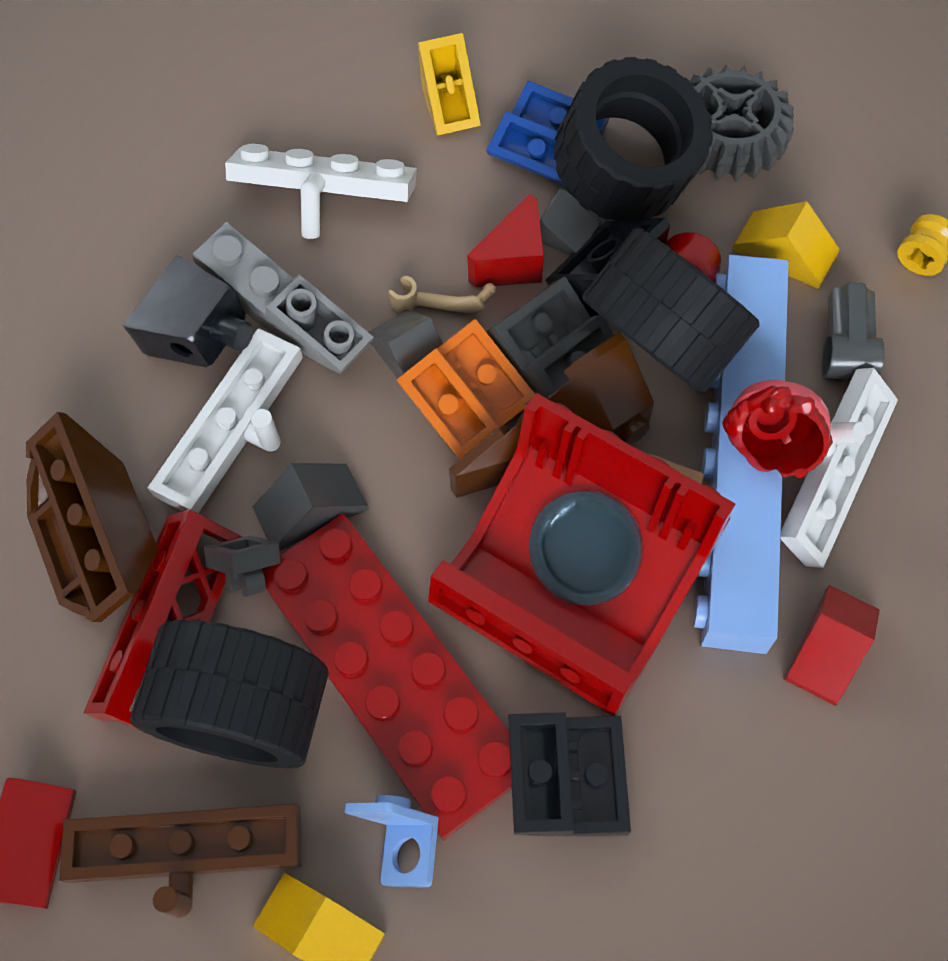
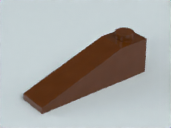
(601, 389)

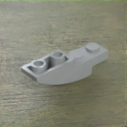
(281, 303)

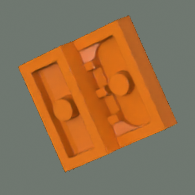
(466, 388)

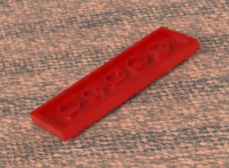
(393, 674)

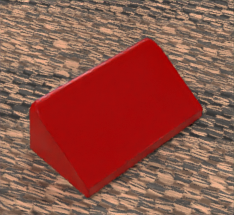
(31, 840)

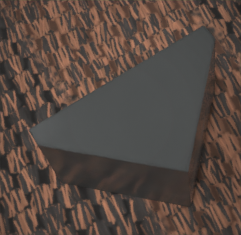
(405, 340)
(307, 500)

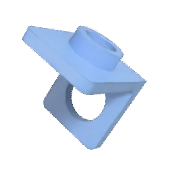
(401, 824)

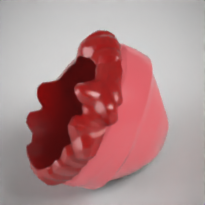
(780, 427)

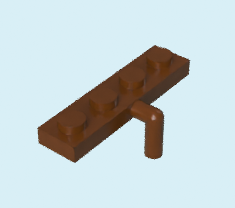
(180, 847)

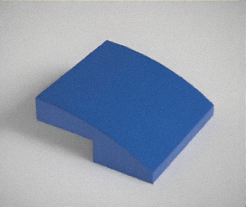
(529, 132)

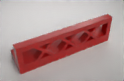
(150, 608)

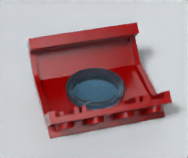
(582, 554)

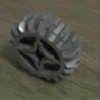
(736, 107)

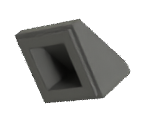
(567, 224)

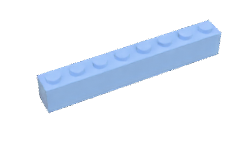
(744, 566)

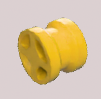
(926, 246)

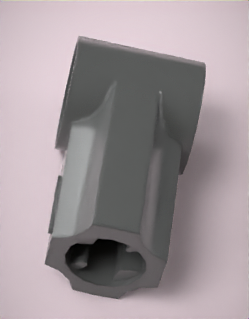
(852, 333)

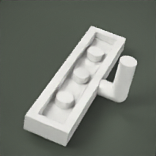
(317, 174)
(227, 421)
(834, 483)

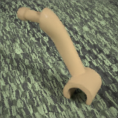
(461, 304)

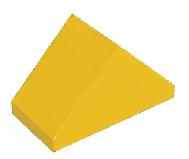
(448, 84)
(790, 234)
(315, 925)

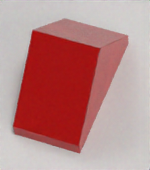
(511, 250)
(834, 645)

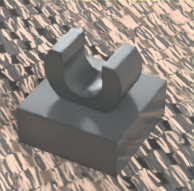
(243, 562)

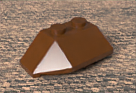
(85, 519)

